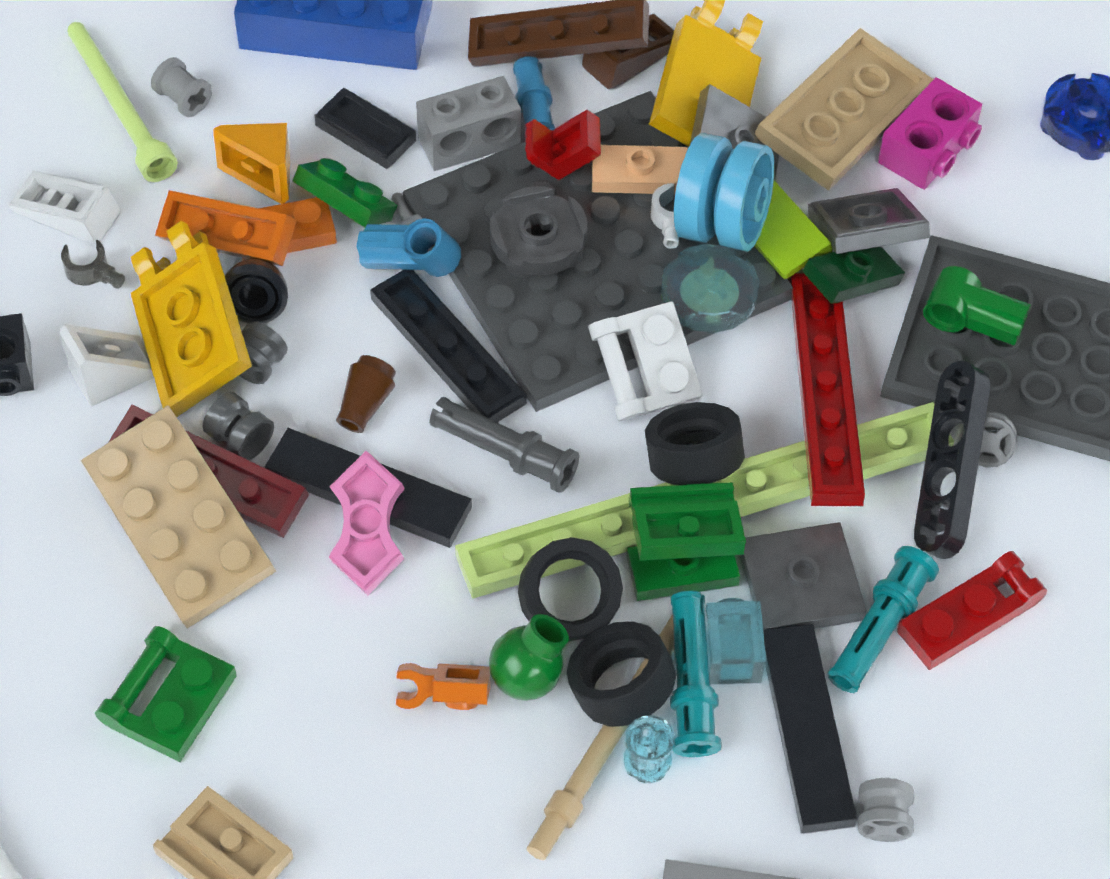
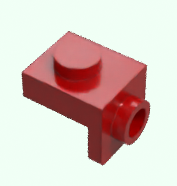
(566, 146)

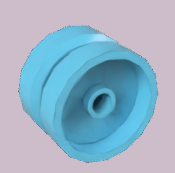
(724, 191)

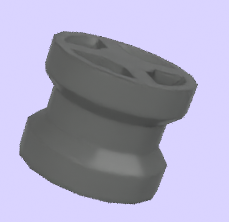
(264, 349)

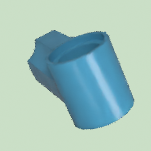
(408, 246)

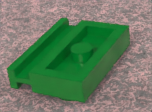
(686, 521)

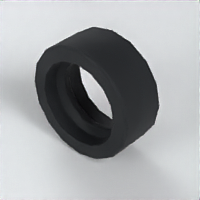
(696, 463)
(593, 556)
(609, 646)

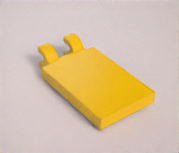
(700, 57)
(188, 320)

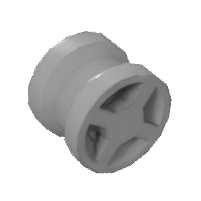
(1006, 438)
(886, 809)

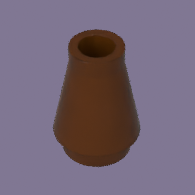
(365, 391)

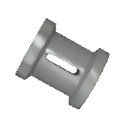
(181, 86)

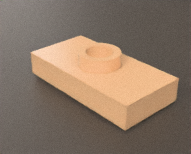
(636, 168)

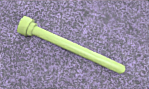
(152, 156)

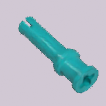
(893, 599)
(694, 697)

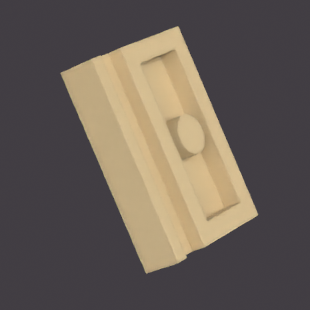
(221, 843)

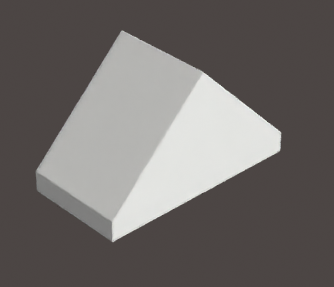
(104, 361)

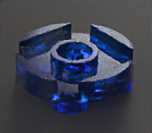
(1065, 122)

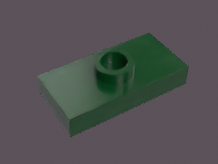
(853, 273)

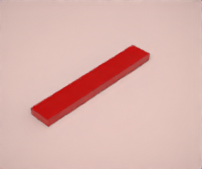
(826, 398)

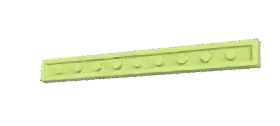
(759, 484)

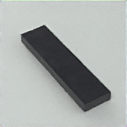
(448, 346)
(419, 509)
(808, 730)

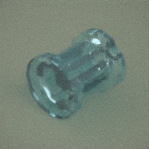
(661, 743)

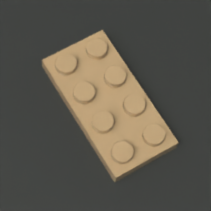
(842, 108)
(178, 516)

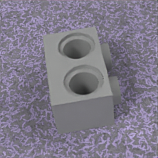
(468, 123)

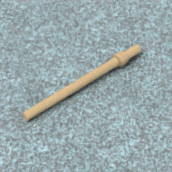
(566, 804)

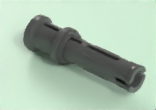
(523, 451)

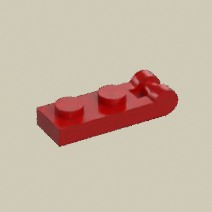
(970, 611)

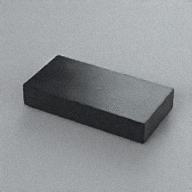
(365, 128)

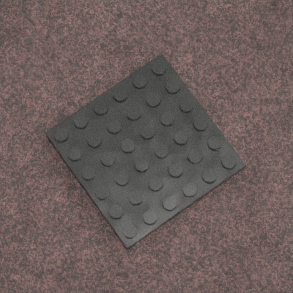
(545, 319)

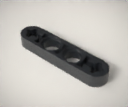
(962, 458)

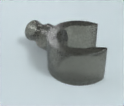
(91, 273)

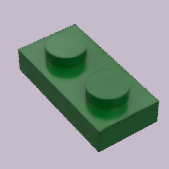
(353, 198)

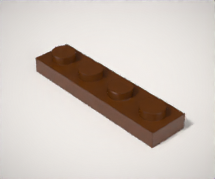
(558, 31)

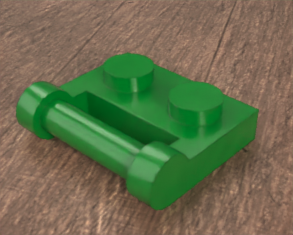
(181, 702)

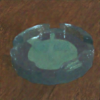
(710, 288)

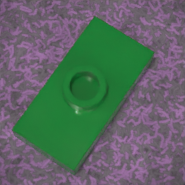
(669, 576)

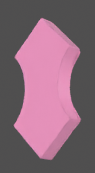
(366, 545)

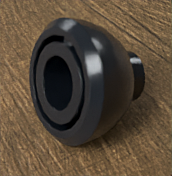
(257, 290)

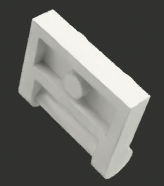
(660, 356)

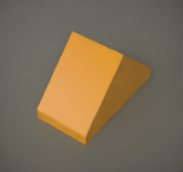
(256, 156)

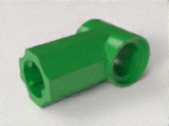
(962, 302)

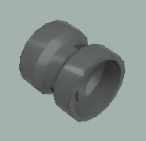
(234, 423)

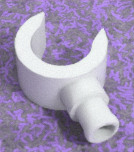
(662, 218)

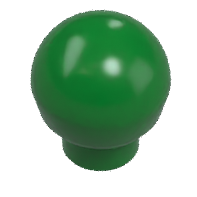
(529, 658)

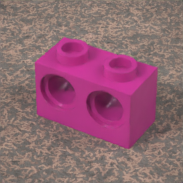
(931, 134)

